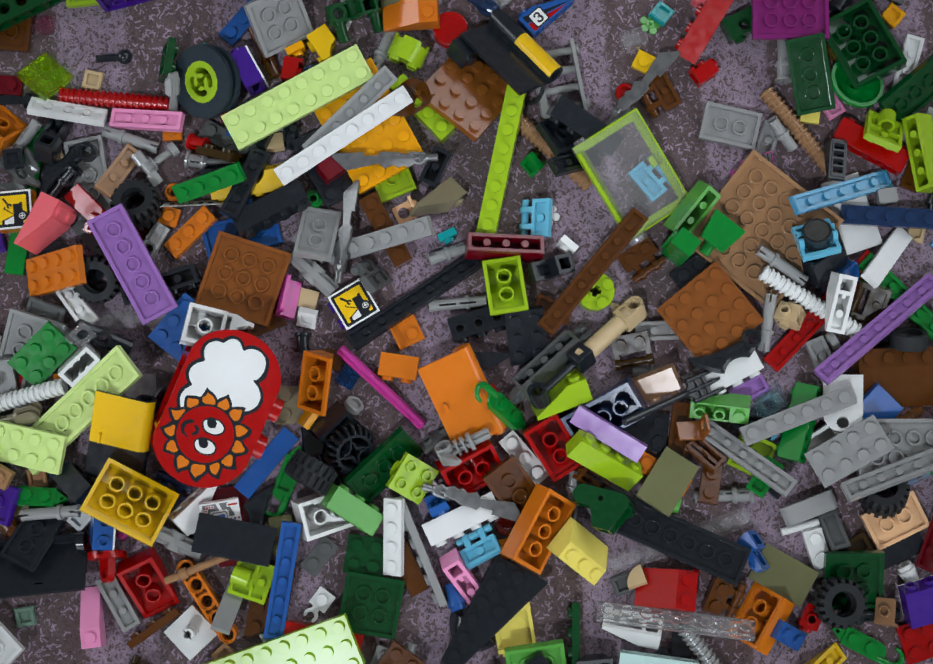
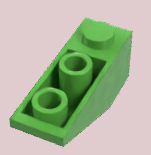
(724, 408)

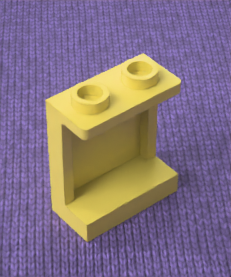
(517, 631)

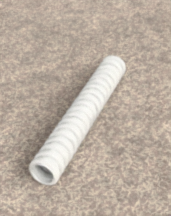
(802, 297)
(33, 394)

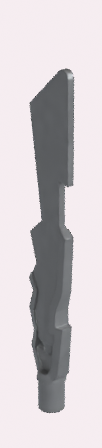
(639, 88)
(385, 159)
(345, 231)
(472, 500)

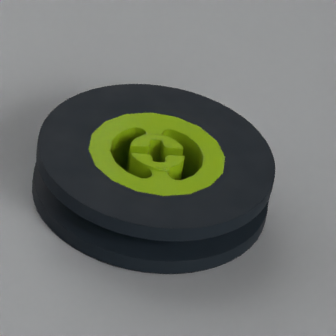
(221, 82)

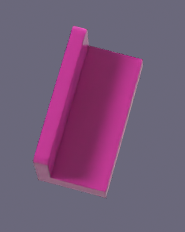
(288, 298)

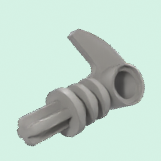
(448, 452)

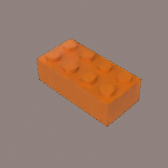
(536, 528)

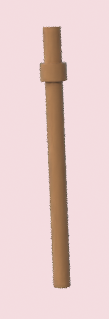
(184, 573)

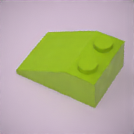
(505, 285)
(565, 395)

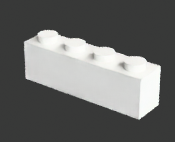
(734, 373)
(456, 522)

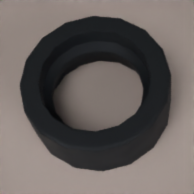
(909, 339)

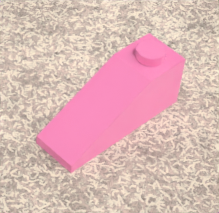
(459, 575)
(92, 618)

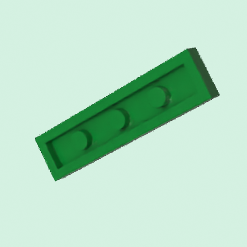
(209, 182)

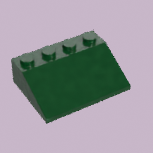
(864, 45)

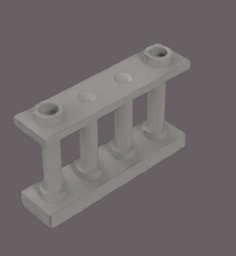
(573, 49)

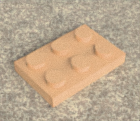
(892, 530)

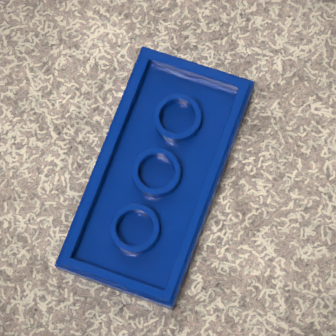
(266, 237)

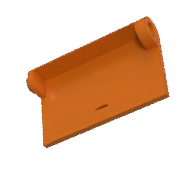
(451, 389)

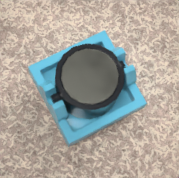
(816, 239)

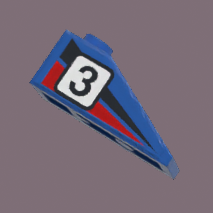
(541, 16)

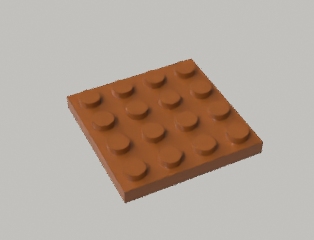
(467, 96)
(244, 278)
(709, 312)

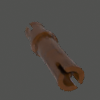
(273, 69)

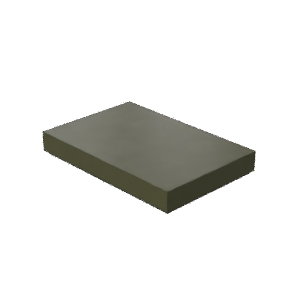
(667, 481)
(785, 576)

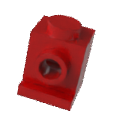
(291, 67)
(704, 71)
(805, 613)

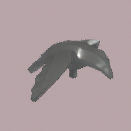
(22, 176)

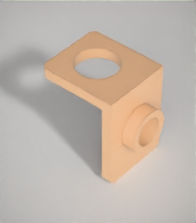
(409, 205)

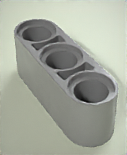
(808, 508)

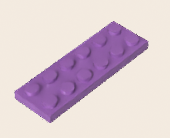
(132, 264)

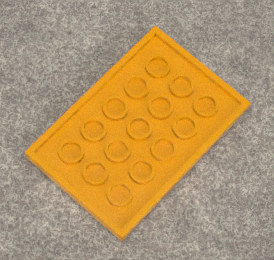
(388, 136)

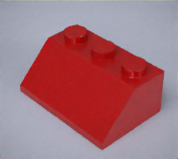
(471, 469)

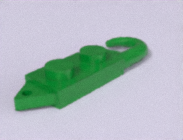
(501, 406)
(283, 488)
(40, 497)
(865, 645)

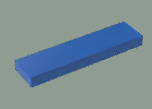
(267, 463)

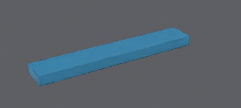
(839, 192)

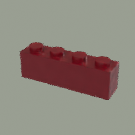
(494, 246)

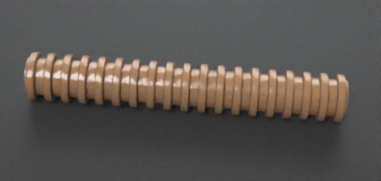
(795, 127)
(528, 129)

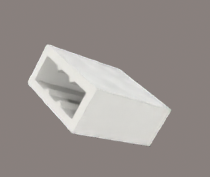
(79, 364)

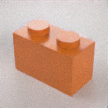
(399, 367)

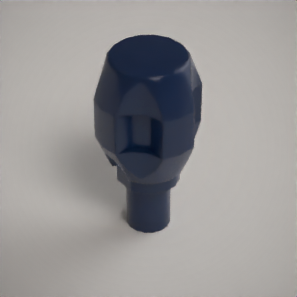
(485, 7)

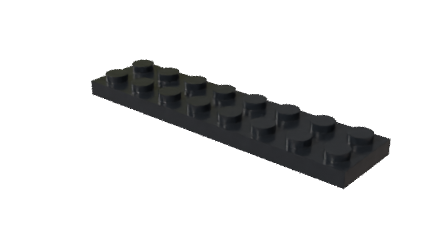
(685, 542)

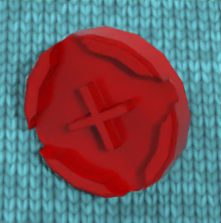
(107, 562)

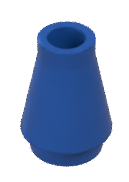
(454, 598)

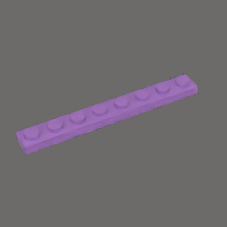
(876, 330)

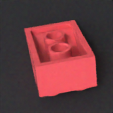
(45, 223)

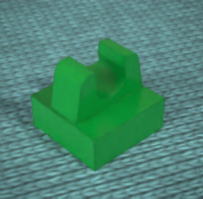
(532, 164)

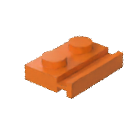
(407, 332)

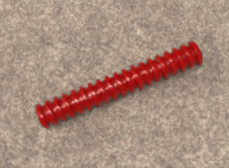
(113, 99)

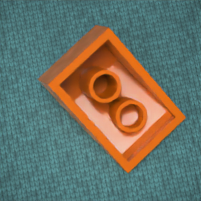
(411, 15)

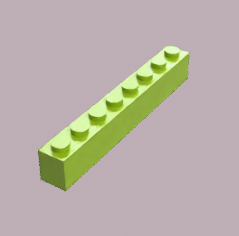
(501, 162)

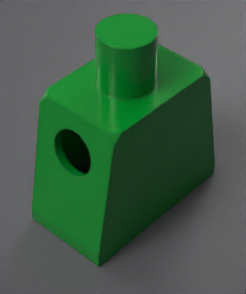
(719, 233)

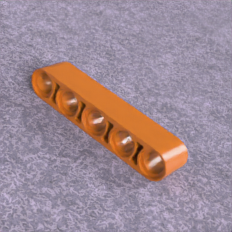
(199, 594)

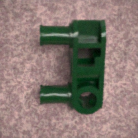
(353, 10)
(607, 514)

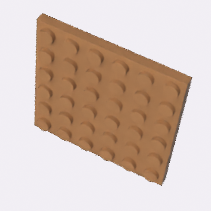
(760, 205)

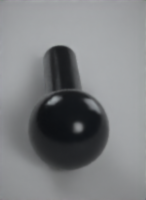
(123, 56)

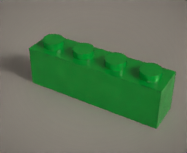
(680, 246)
(797, 440)

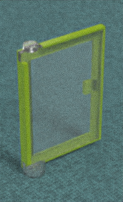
(630, 171)

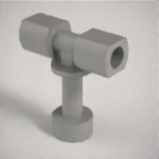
(151, 166)

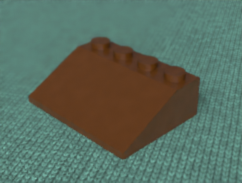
(901, 374)

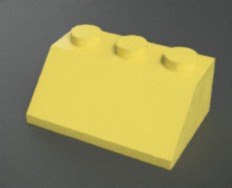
(580, 550)

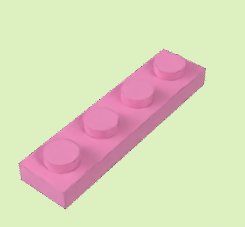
(147, 120)

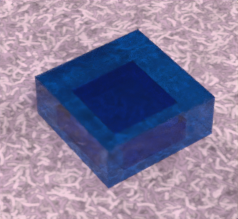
(348, 377)

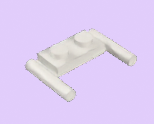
(814, 542)

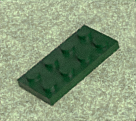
(810, 74)
(911, 92)
(374, 471)

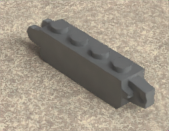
(547, 363)

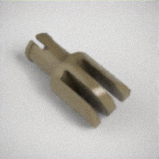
(25, 414)

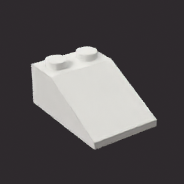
(315, 518)

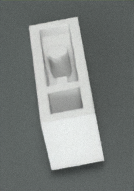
(839, 301)
(187, 513)
(637, 635)

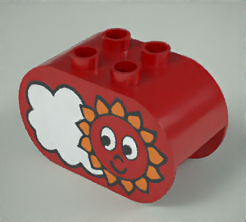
(217, 408)

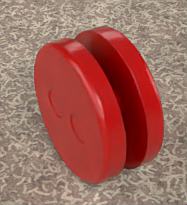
(451, 27)

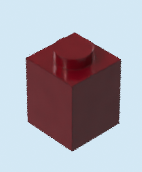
(329, 170)

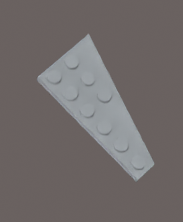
(908, 439)

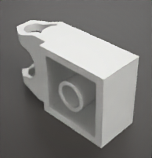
(213, 318)

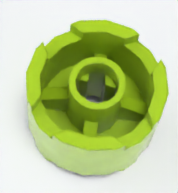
(407, 51)
(603, 299)

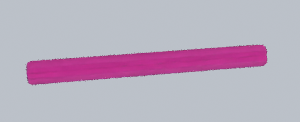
(381, 387)

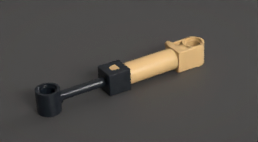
(583, 355)

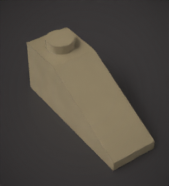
(441, 199)

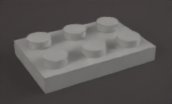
(730, 126)
(317, 234)

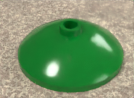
(860, 97)

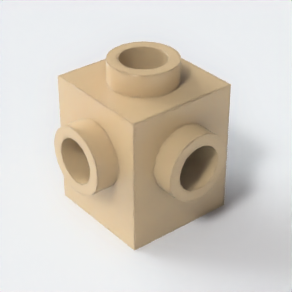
(789, 315)

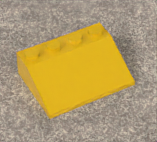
(129, 502)

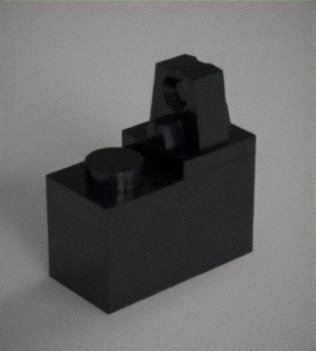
(820, 269)

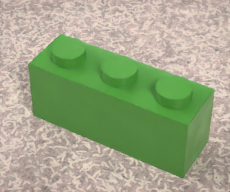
(693, 208)
(352, 509)

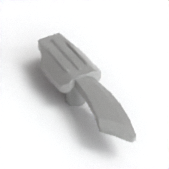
(172, 89)

